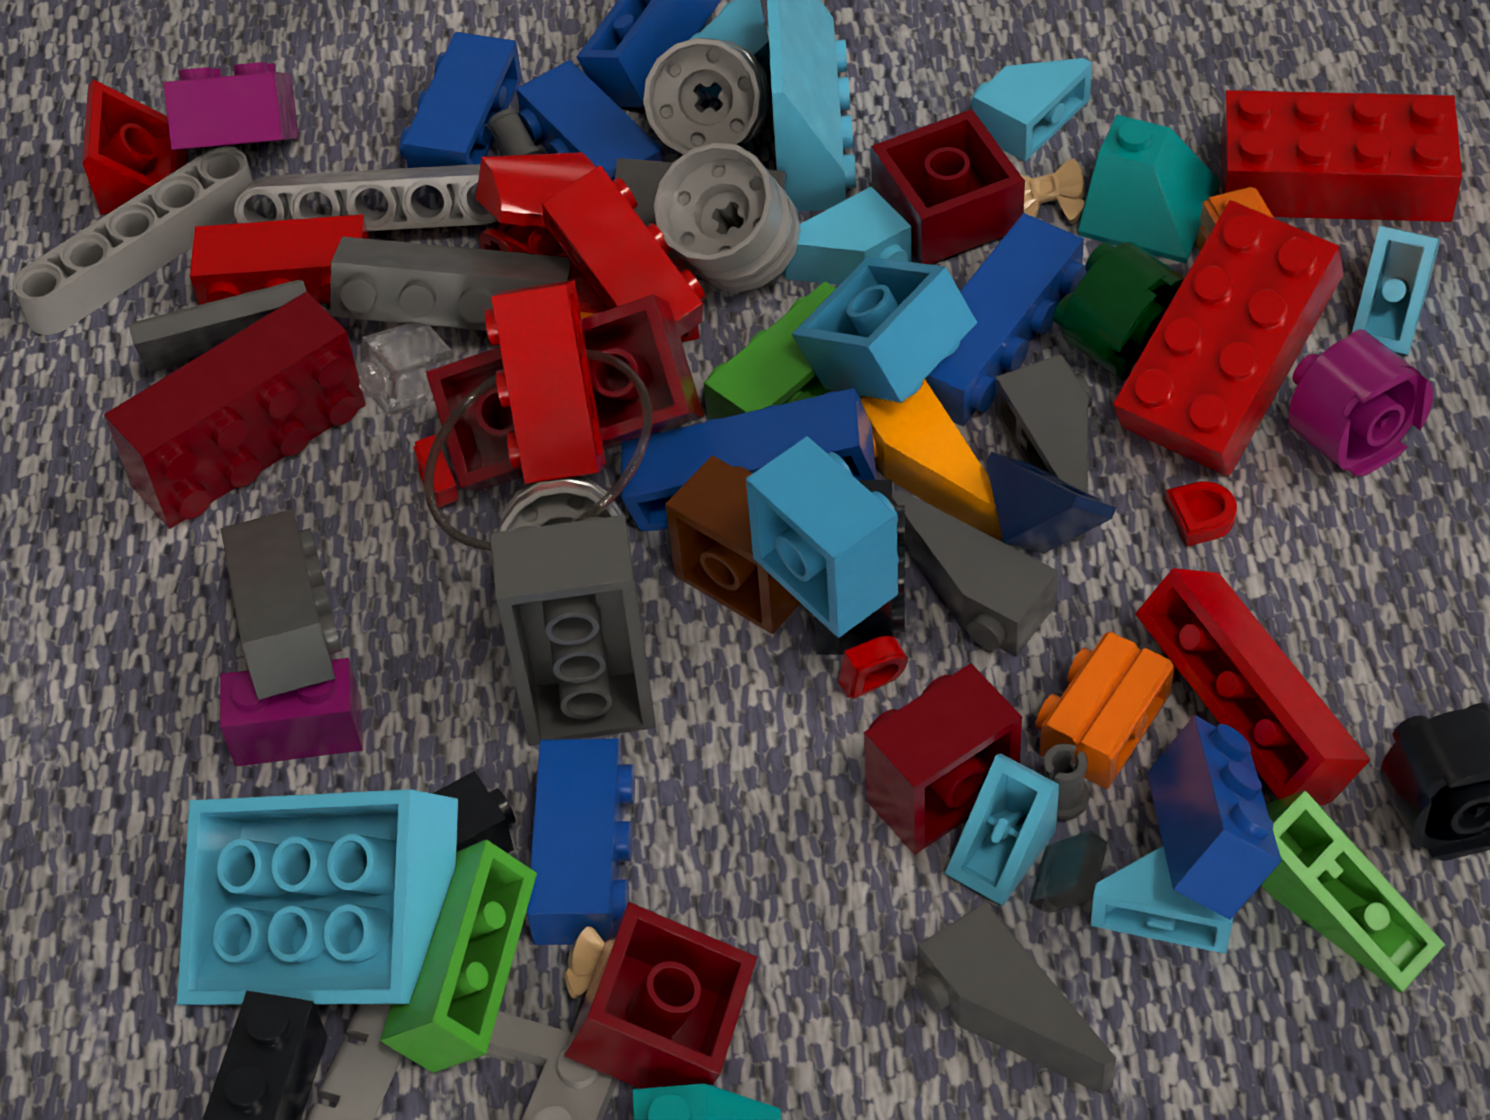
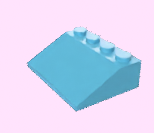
(809, 103)
(313, 895)

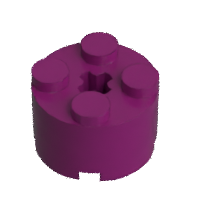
(1358, 402)

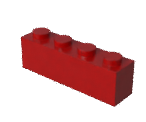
(1251, 685)

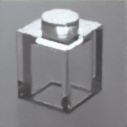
(396, 366)

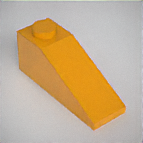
(930, 458)

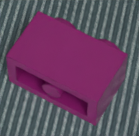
(294, 723)

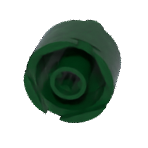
(1117, 305)

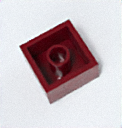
(949, 185)
(936, 754)
(660, 1003)

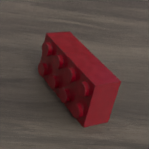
(636, 333)
(237, 410)

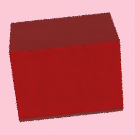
(124, 147)

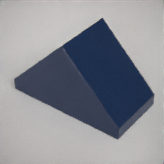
(1039, 508)

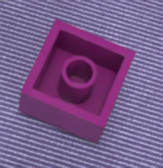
(230, 109)

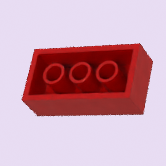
(1343, 154)
(1229, 337)

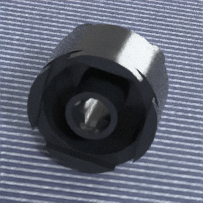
(1442, 781)

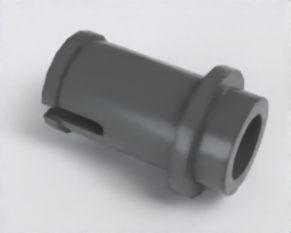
(512, 134)
(1062, 769)

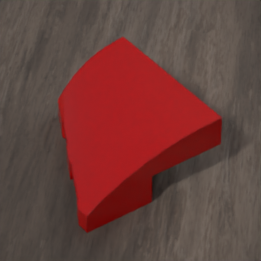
(519, 184)

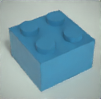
(885, 328)
(824, 535)

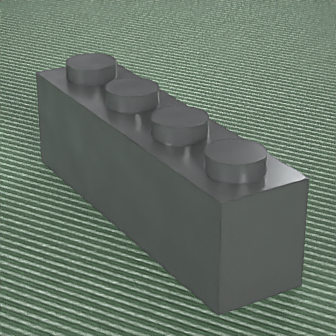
(431, 281)
(280, 603)

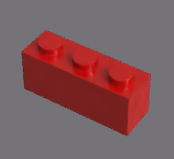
(616, 250)
(268, 253)
(546, 382)

